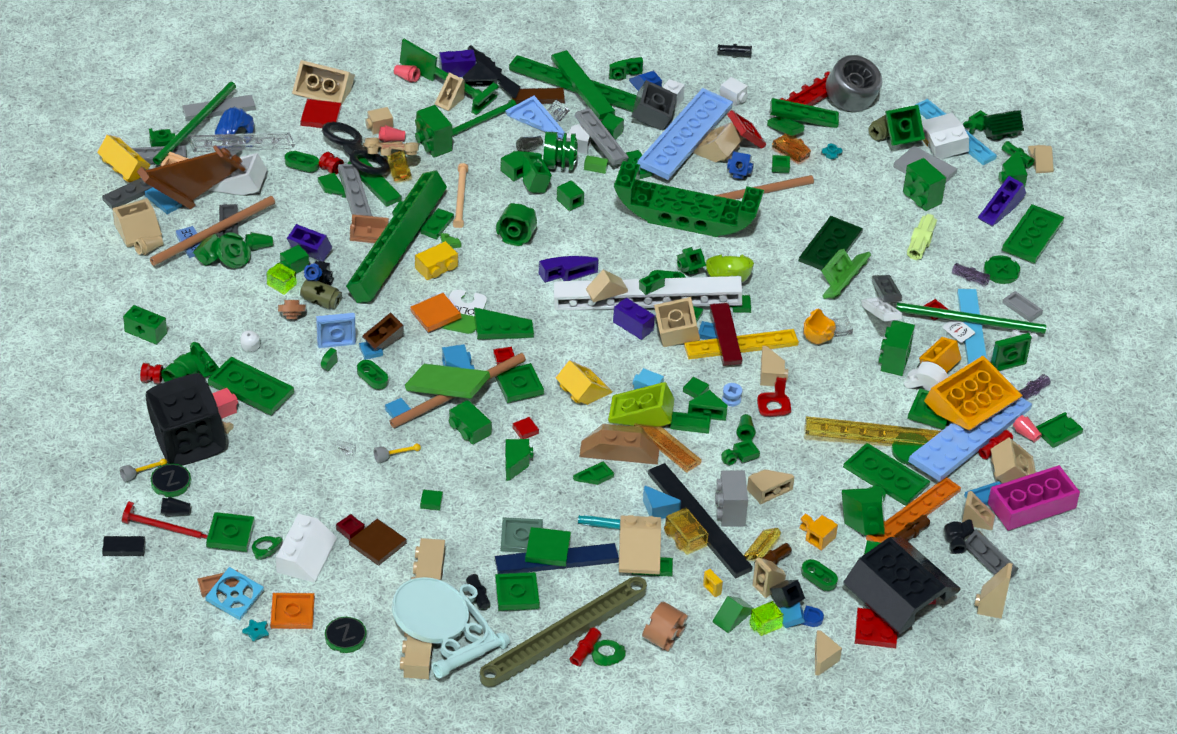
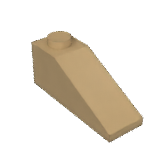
(994, 593)

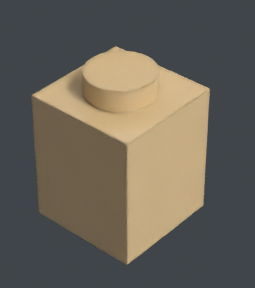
(378, 118)

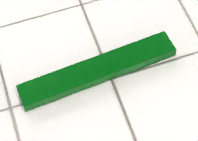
(582, 84)

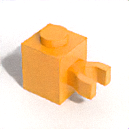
(820, 531)

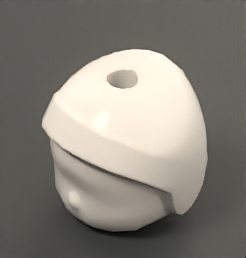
(249, 341)

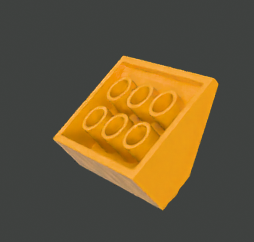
(972, 394)

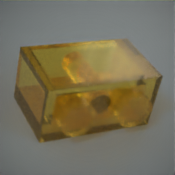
(686, 531)

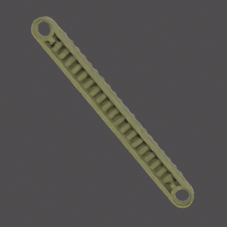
(563, 632)

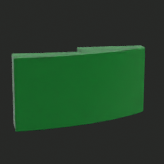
(621, 68)

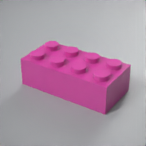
(1033, 497)

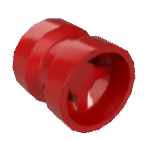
(330, 162)
(151, 373)

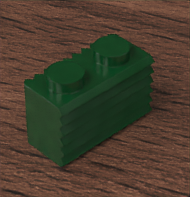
(1003, 123)

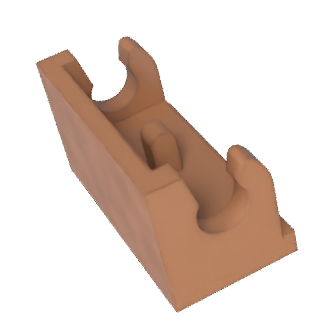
(367, 228)

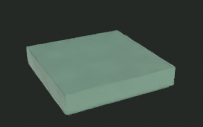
(516, 533)

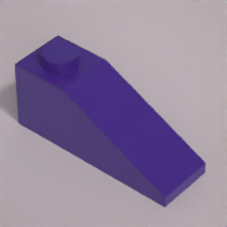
(1003, 201)

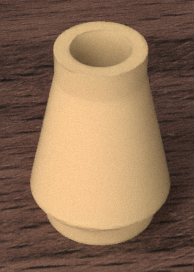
(144, 245)

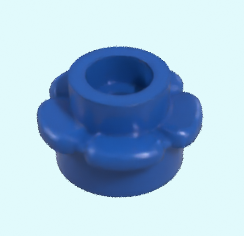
(313, 267)

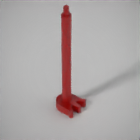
(129, 515)

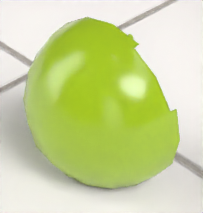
(730, 266)

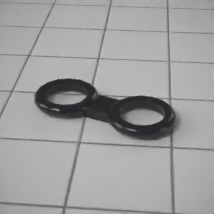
(355, 149)

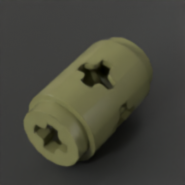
(879, 129)
(321, 294)

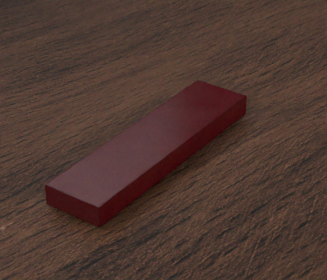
(726, 334)

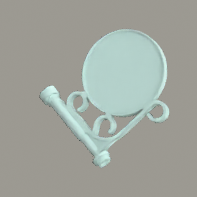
(439, 614)

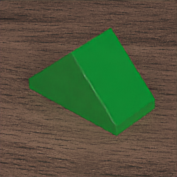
(708, 405)
(732, 613)

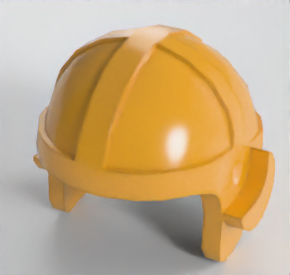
(818, 327)

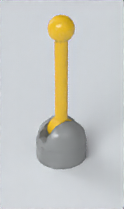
(382, 454)
(128, 472)

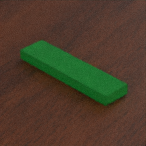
(804, 113)
(379, 186)

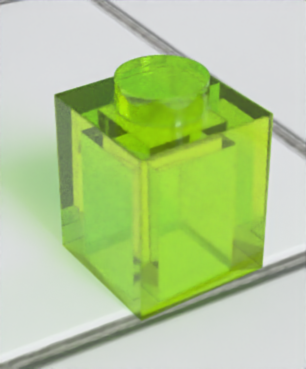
(281, 278)
(766, 618)

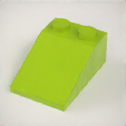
(644, 406)

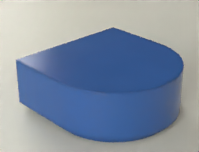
(813, 616)

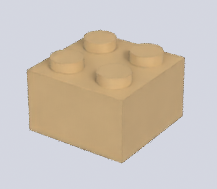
(677, 322)

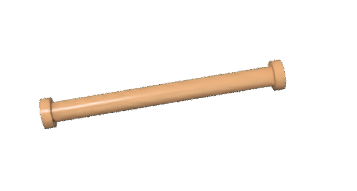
(462, 169)

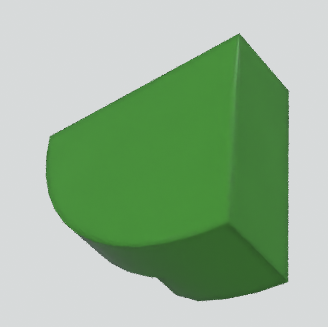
(453, 242)

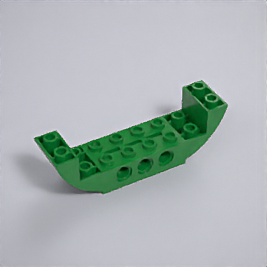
(685, 208)

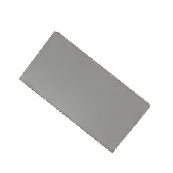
(1022, 306)

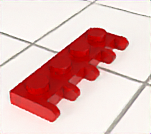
(810, 94)

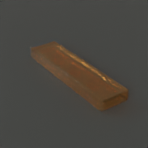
(672, 447)

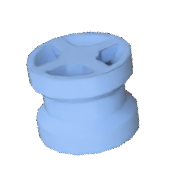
(732, 394)

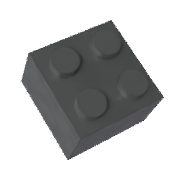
(654, 105)

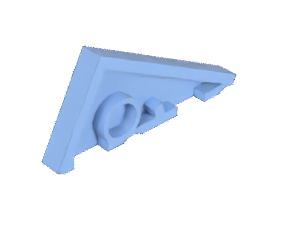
(535, 115)

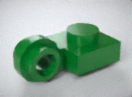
(743, 450)

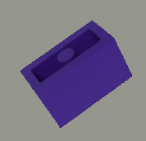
(457, 62)
(312, 242)
(633, 318)

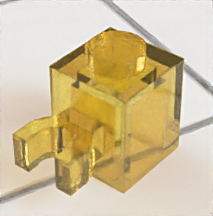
(399, 166)

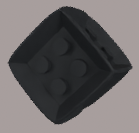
(186, 419)

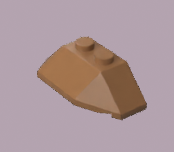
(620, 444)

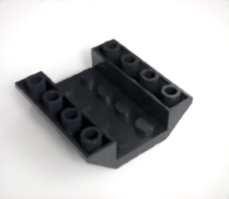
(898, 582)

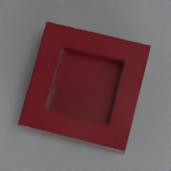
(349, 526)

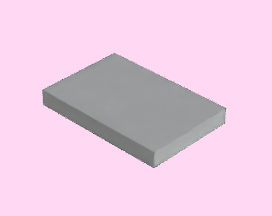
(916, 153)

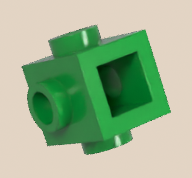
(690, 260)

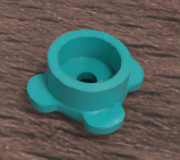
(832, 151)

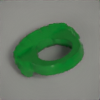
(263, 553)
(604, 660)

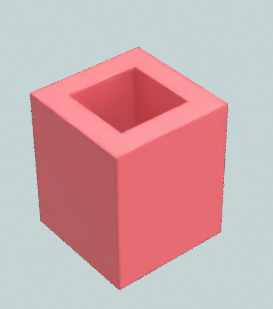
(225, 402)

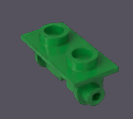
(204, 362)

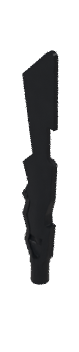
(507, 84)

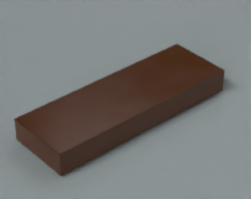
(544, 95)

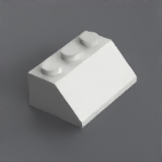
(305, 549)

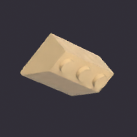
(322, 82)

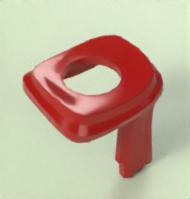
(777, 396)

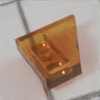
(792, 147)

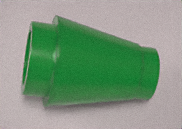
(258, 241)
(746, 428)

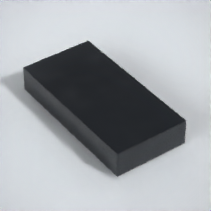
(123, 546)

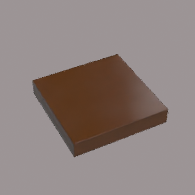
(377, 542)

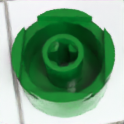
(516, 224)

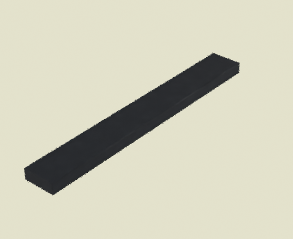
(717, 539)

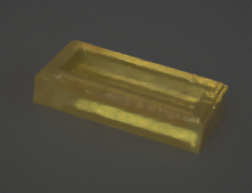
(762, 543)

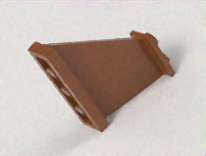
(192, 176)

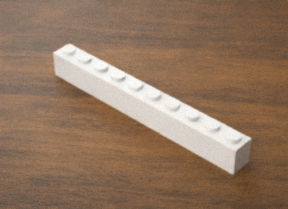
(702, 290)

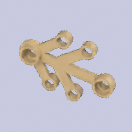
(373, 143)

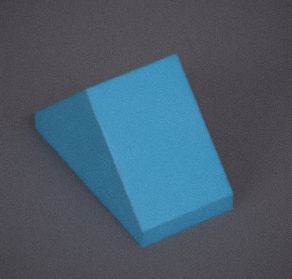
(659, 504)

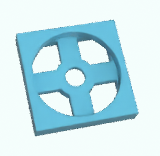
(244, 581)

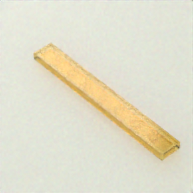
(867, 431)

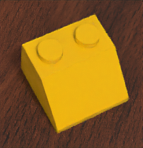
(582, 383)

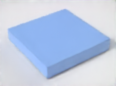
(336, 330)

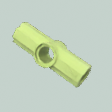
(921, 237)

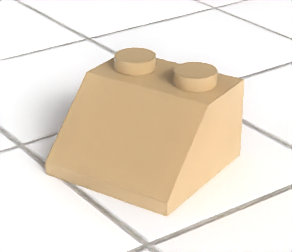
(719, 143)
(1011, 461)

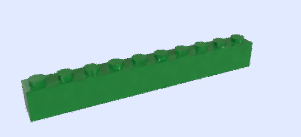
(396, 237)

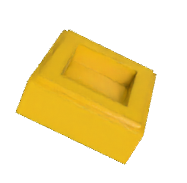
(712, 583)

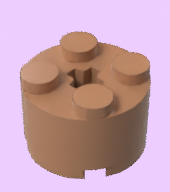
(665, 625)

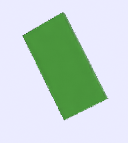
(447, 381)

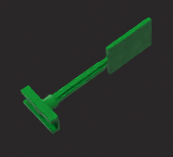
(426, 62)

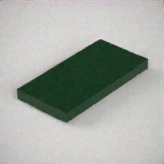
(828, 241)

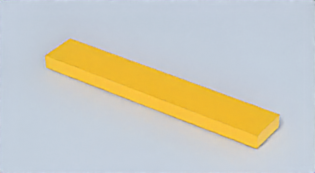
(747, 343)

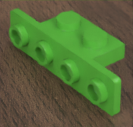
(841, 270)

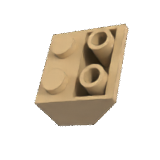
(136, 221)

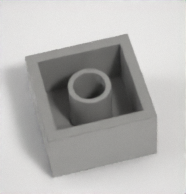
(732, 498)

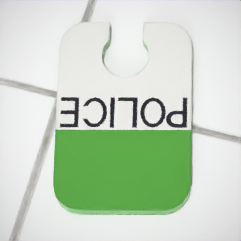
(466, 323)

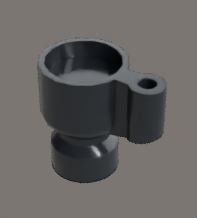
(955, 534)

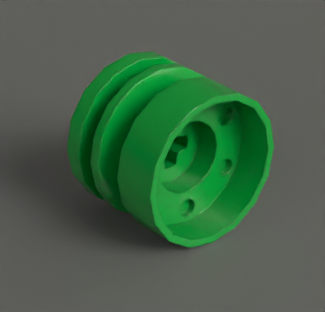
(560, 151)

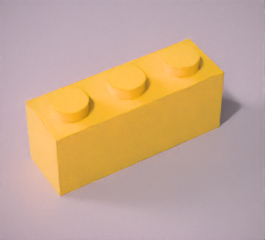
(122, 158)

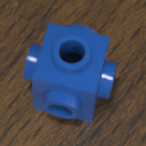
(740, 158)

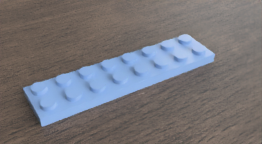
(685, 133)
(957, 444)

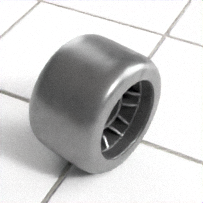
(854, 83)

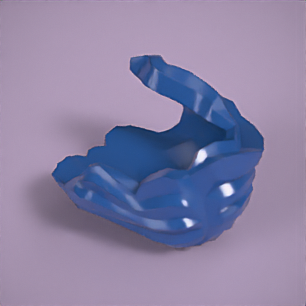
(232, 120)

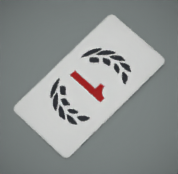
(958, 330)

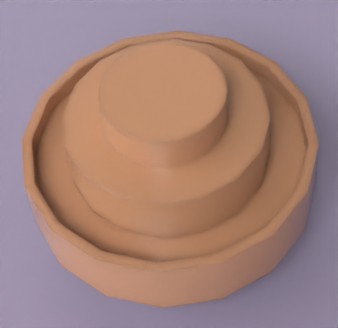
(291, 309)

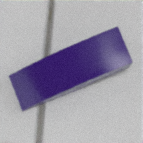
(567, 267)

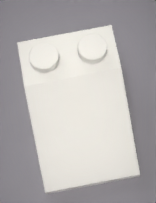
(946, 136)
(244, 182)

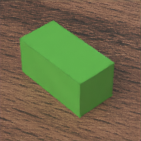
(596, 164)

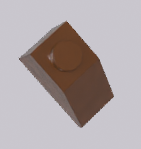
(384, 332)

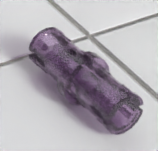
(971, 274)
(1035, 386)

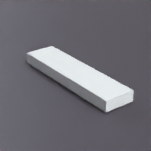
(881, 309)

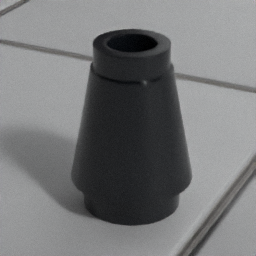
(174, 507)

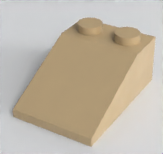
(639, 544)

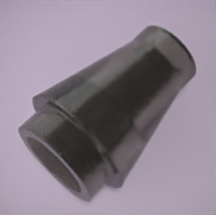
(528, 144)

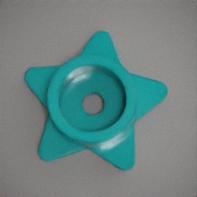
(256, 635)

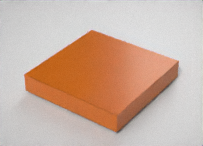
(435, 312)
(292, 611)

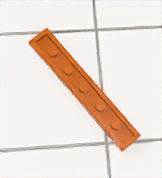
(920, 506)

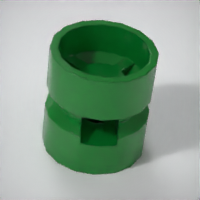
(182, 366)

